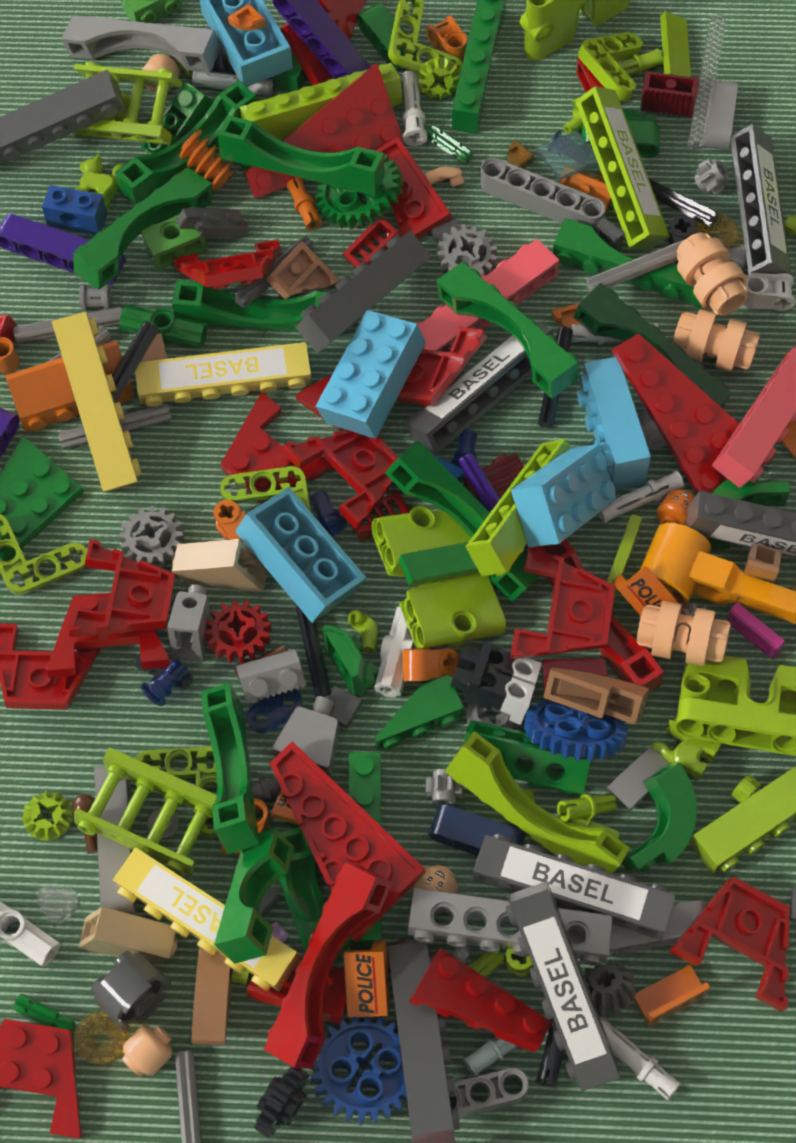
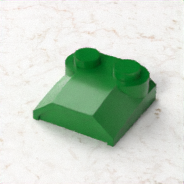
(348, 660)

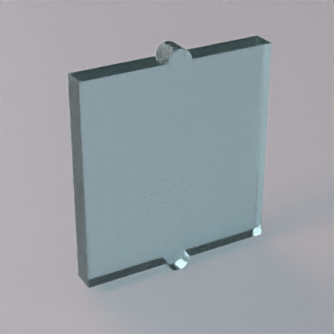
(567, 155)

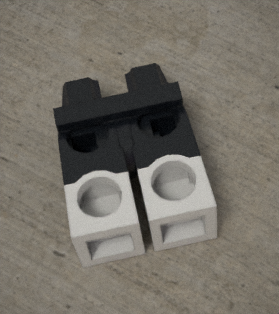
(496, 680)

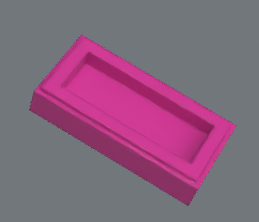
(755, 631)

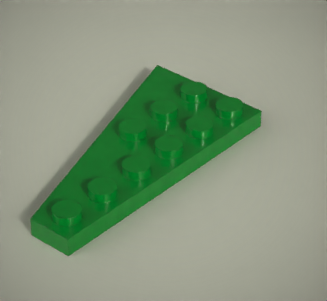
(32, 493)

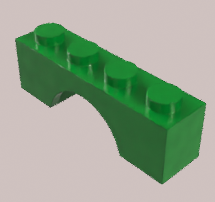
(302, 889)
(242, 930)

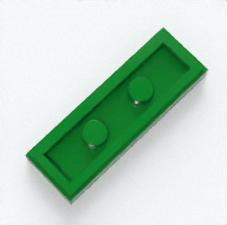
(437, 564)

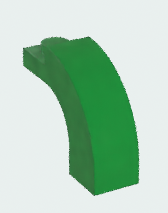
(763, 493)
(675, 818)

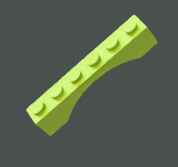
(484, 773)

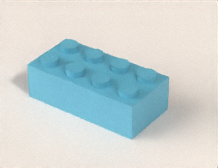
(252, 53)
(371, 374)
(614, 422)
(564, 495)
(300, 554)

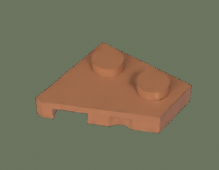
(301, 274)

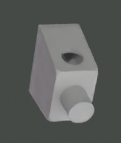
(189, 616)
(313, 733)

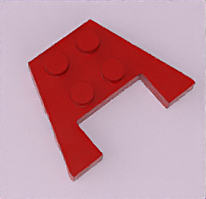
(231, 269)
(438, 369)
(258, 451)
(358, 460)
(137, 597)
(577, 614)
(63, 656)
(26, 678)
(750, 925)
(43, 1063)

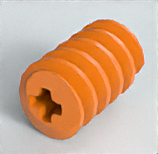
(206, 161)

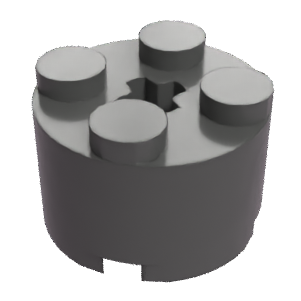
(130, 990)

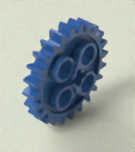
(574, 731)
(338, 1053)

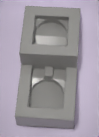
(629, 785)

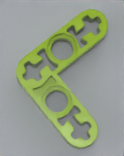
(409, 43)
(601, 58)
(283, 472)
(21, 566)
(203, 775)

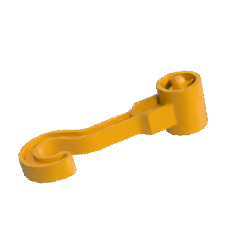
(685, 568)

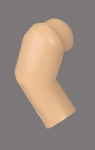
(443, 173)

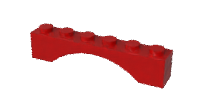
(622, 653)
(299, 1026)

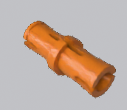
(304, 204)

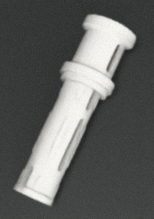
(413, 117)

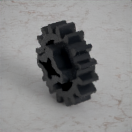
(281, 1101)

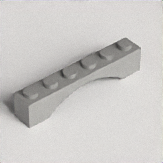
(94, 37)

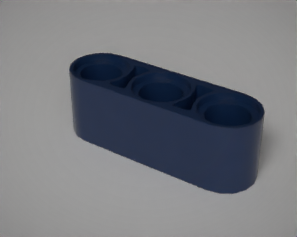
(467, 830)

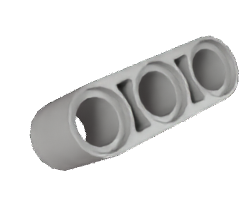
(721, 115)
(494, 1085)

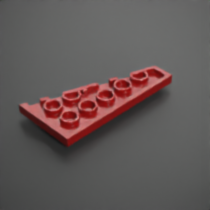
(344, 15)
(352, 119)
(683, 413)
(341, 829)

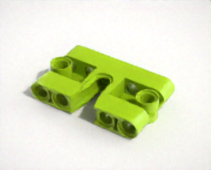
(554, 22)
(440, 606)
(719, 707)

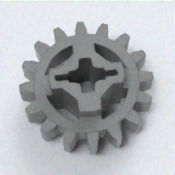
(468, 248)
(165, 530)

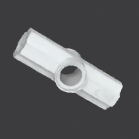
(390, 675)
(29, 938)

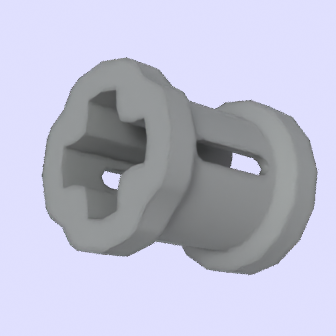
(87, 302)

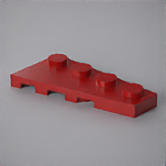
(419, 204)
(466, 994)

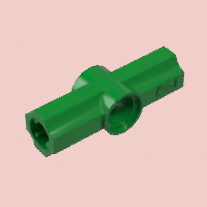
(177, 330)

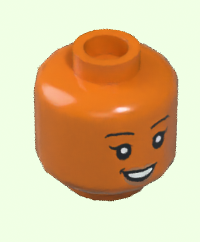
(674, 507)

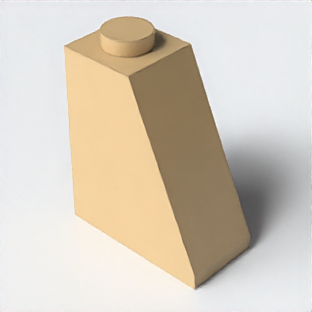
(220, 565)
(116, 932)

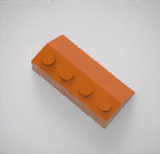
(45, 393)

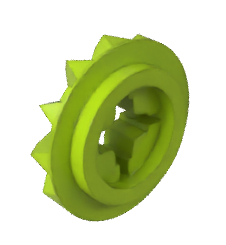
(442, 67)
(61, 816)

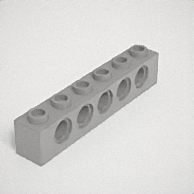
(428, 903)

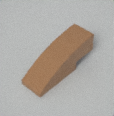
(762, 562)
(596, 694)
(211, 999)

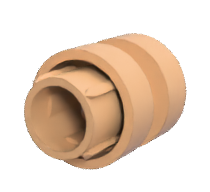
(715, 280)
(731, 345)
(660, 631)

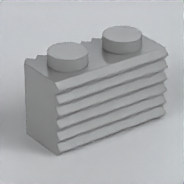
(271, 675)

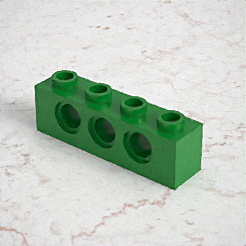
(539, 772)

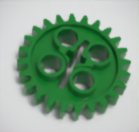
(346, 207)

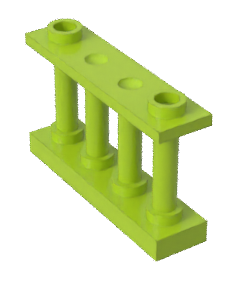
(130, 128)
(148, 780)

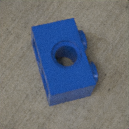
(74, 210)

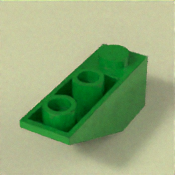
(181, 115)
(427, 708)

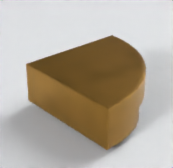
(519, 155)

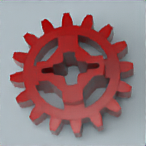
(252, 634)

